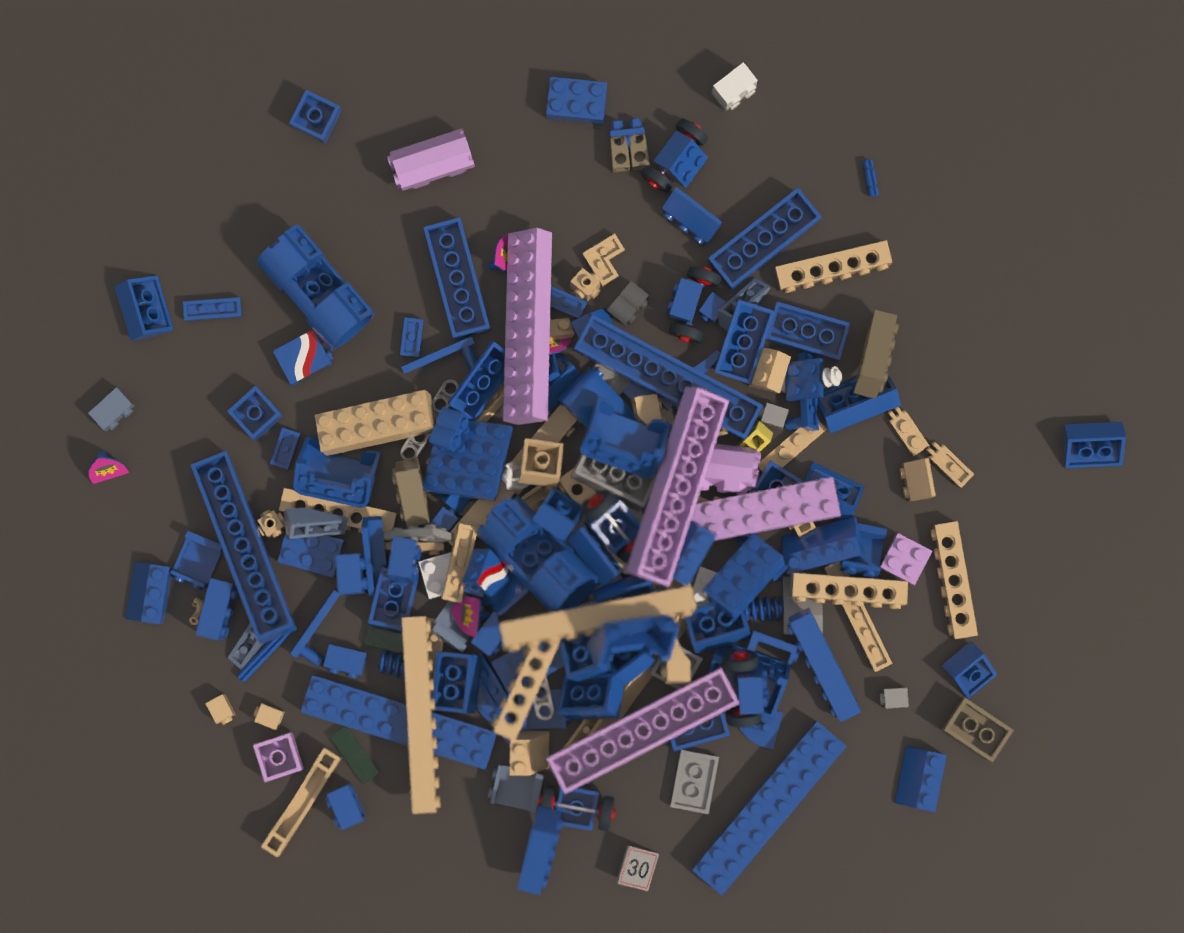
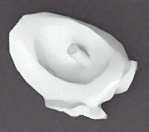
(511, 477)

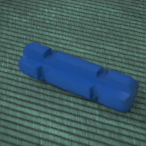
(870, 177)

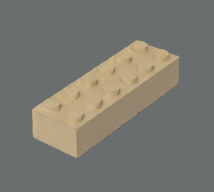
(375, 422)

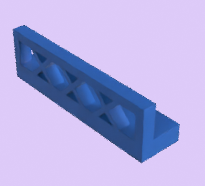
(373, 550)

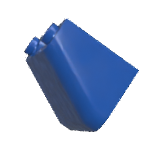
(583, 393)
(624, 441)
(335, 476)
(650, 633)
(777, 676)

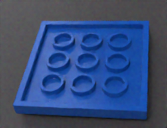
(474, 466)

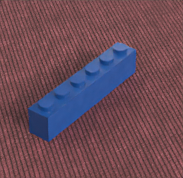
(824, 665)

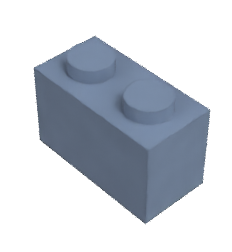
(112, 409)

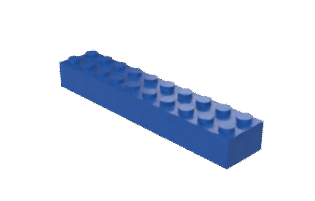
(661, 372)
(243, 547)
(388, 720)
(768, 807)

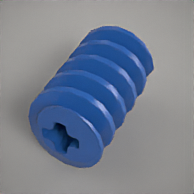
(764, 609)
(392, 664)

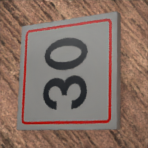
(637, 868)

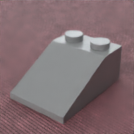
(792, 607)

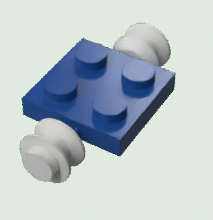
(806, 378)

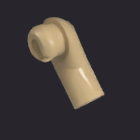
(198, 604)

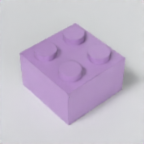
(905, 559)
(278, 757)

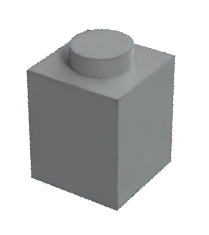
(773, 415)
(894, 698)

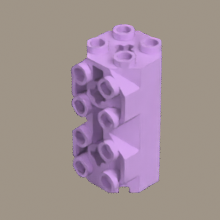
(431, 160)
(732, 469)

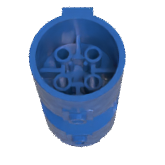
(315, 287)
(536, 556)

